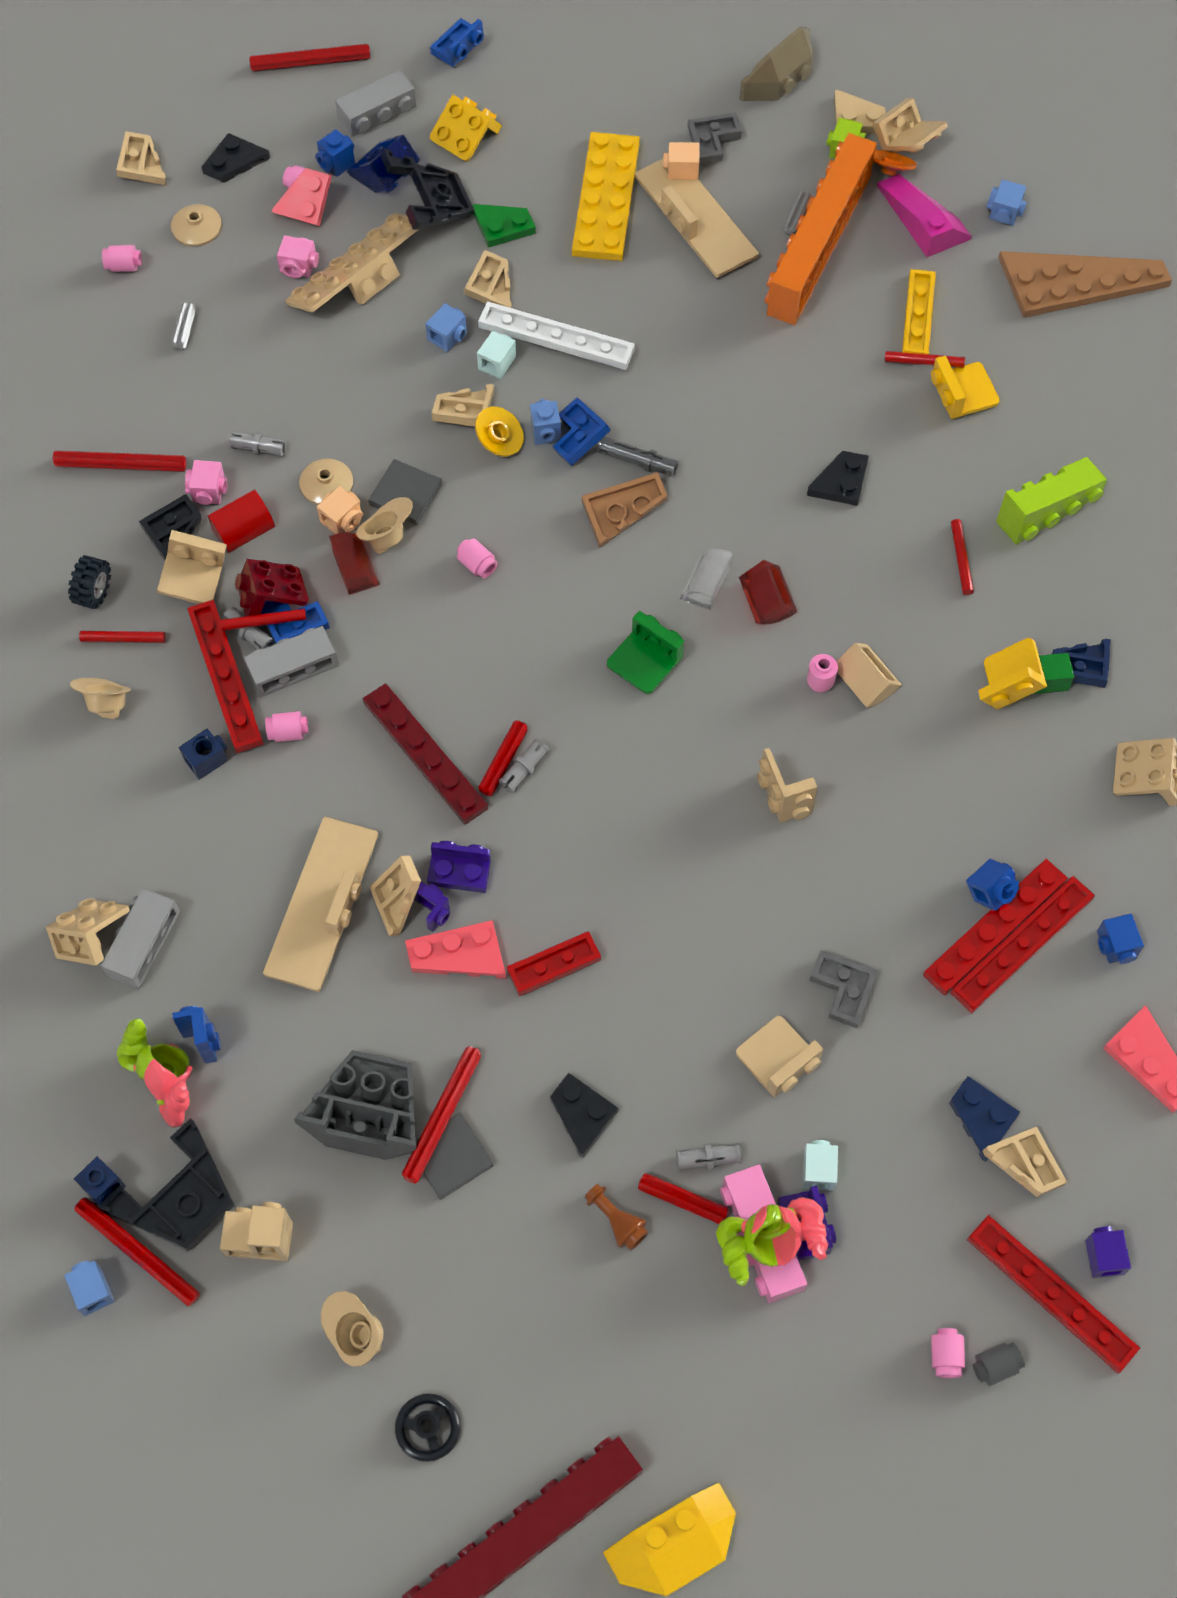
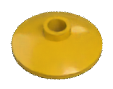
(499, 431)

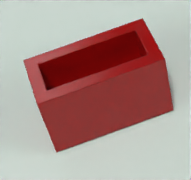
(241, 521)

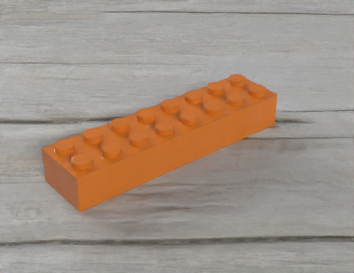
(820, 229)

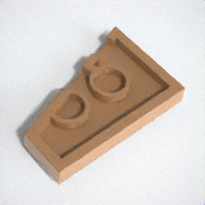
(622, 505)

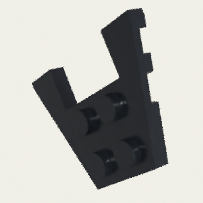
(439, 189)
(186, 1204)

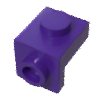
(433, 899)

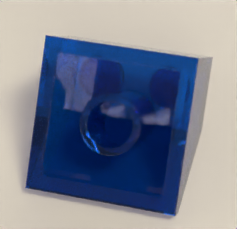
(371, 170)

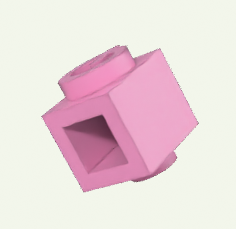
(297, 257)
(206, 482)

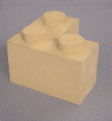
(257, 1232)

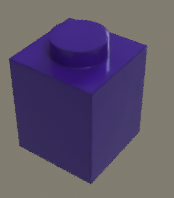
(1107, 1252)

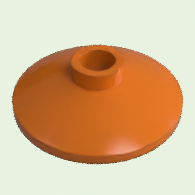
(893, 162)

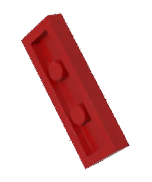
(553, 963)

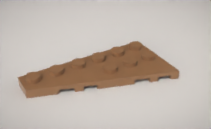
(1060, 281)

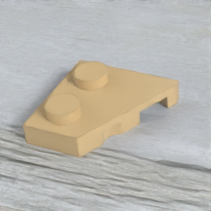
(857, 110)
(139, 160)
(490, 280)
(461, 406)
(395, 893)
(1027, 1161)

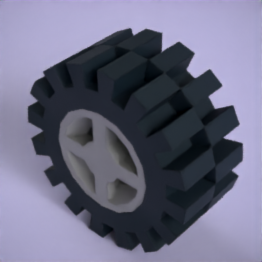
(89, 582)

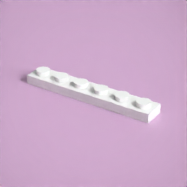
(556, 335)

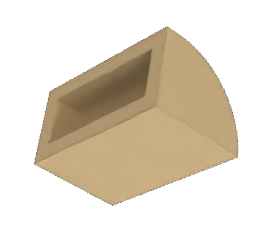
(866, 675)

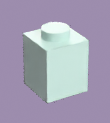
(496, 354)
(820, 1165)

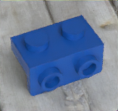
(458, 41)
(194, 1022)

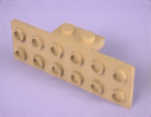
(698, 219)
(363, 268)
(321, 904)

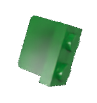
(647, 653)

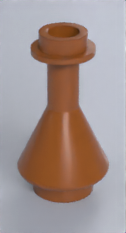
(627, 1228)

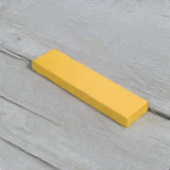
(918, 311)

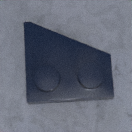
(1089, 663)
(982, 1113)

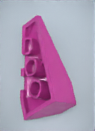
(925, 219)

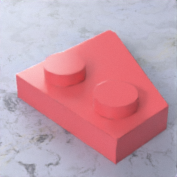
(305, 197)

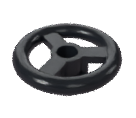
(415, 1424)

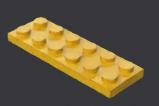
(606, 196)

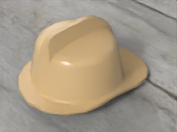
(386, 525)
(101, 695)
(351, 1328)

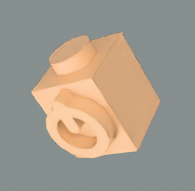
(340, 511)

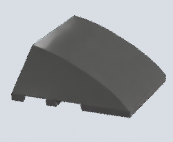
(364, 1108)

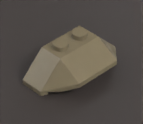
(780, 69)

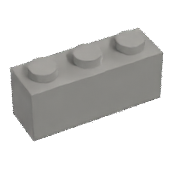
(375, 103)
(291, 661)
(139, 938)

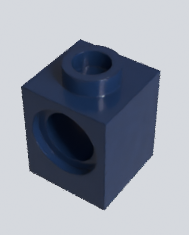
(204, 764)
(98, 1180)

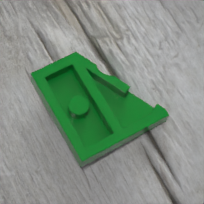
(503, 223)

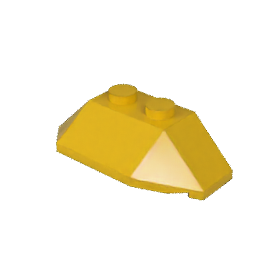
(675, 1544)

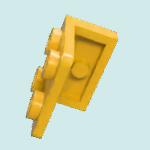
(463, 127)
(963, 389)
(1012, 674)

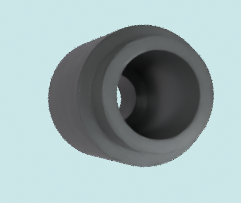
(998, 1363)

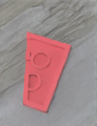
(460, 950)
(1147, 1057)

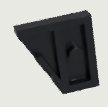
(232, 158)
(841, 479)
(178, 516)
(582, 1112)

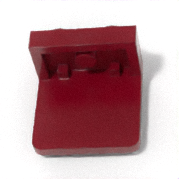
(269, 582)

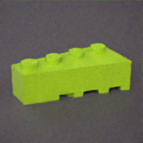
(1049, 500)

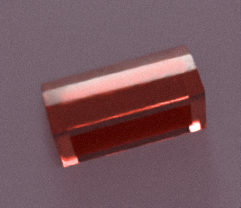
(353, 562)
(767, 593)

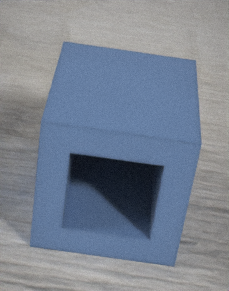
(89, 1287)

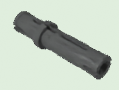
(648, 459)

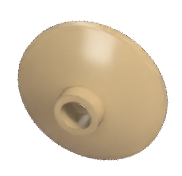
(196, 225)
(316, 488)

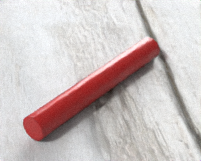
(923, 359)
(962, 558)
(263, 619)
(122, 636)

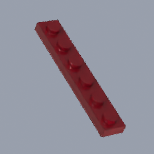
(425, 754)

